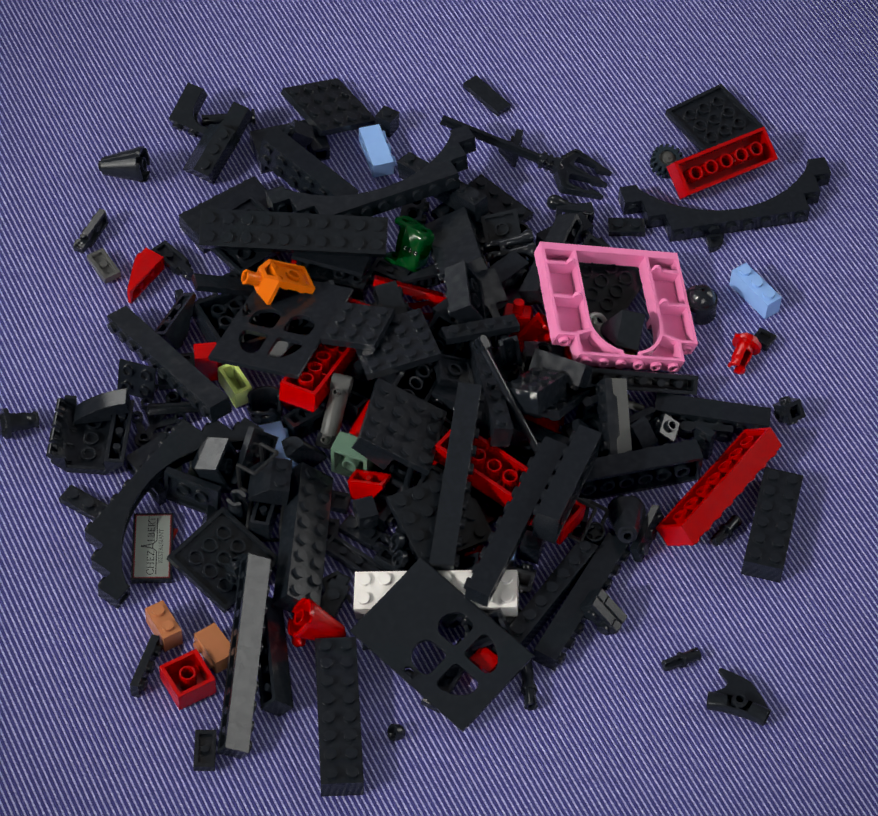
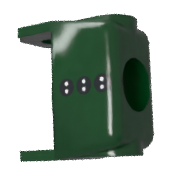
(412, 244)

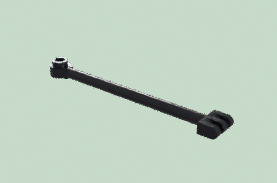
(481, 345)

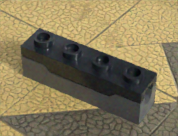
(613, 416)

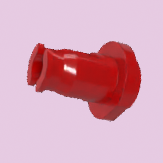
(745, 347)

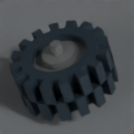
(663, 157)

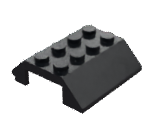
(87, 446)

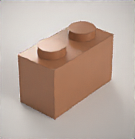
(164, 625)
(213, 647)

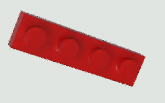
(417, 293)

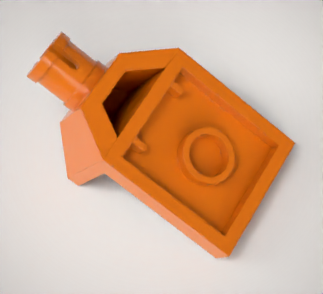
(278, 274)

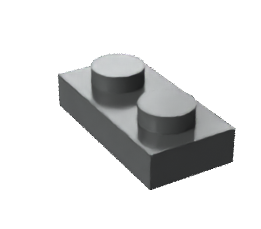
(103, 265)

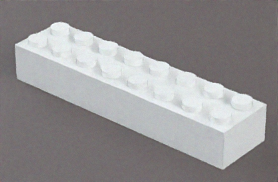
(373, 585)

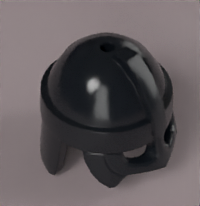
(702, 303)
(264, 405)

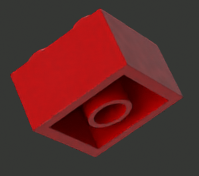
(187, 679)

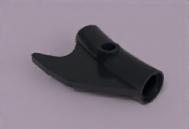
(738, 699)

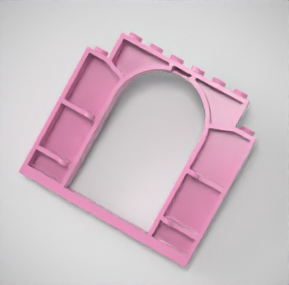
(569, 314)

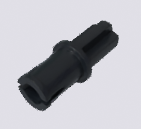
(726, 530)
(681, 659)

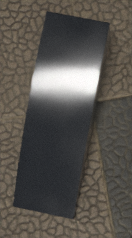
(102, 407)

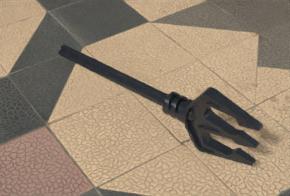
(562, 168)

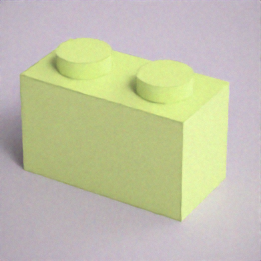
(234, 384)

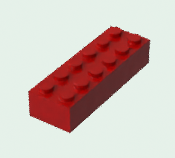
(722, 162)

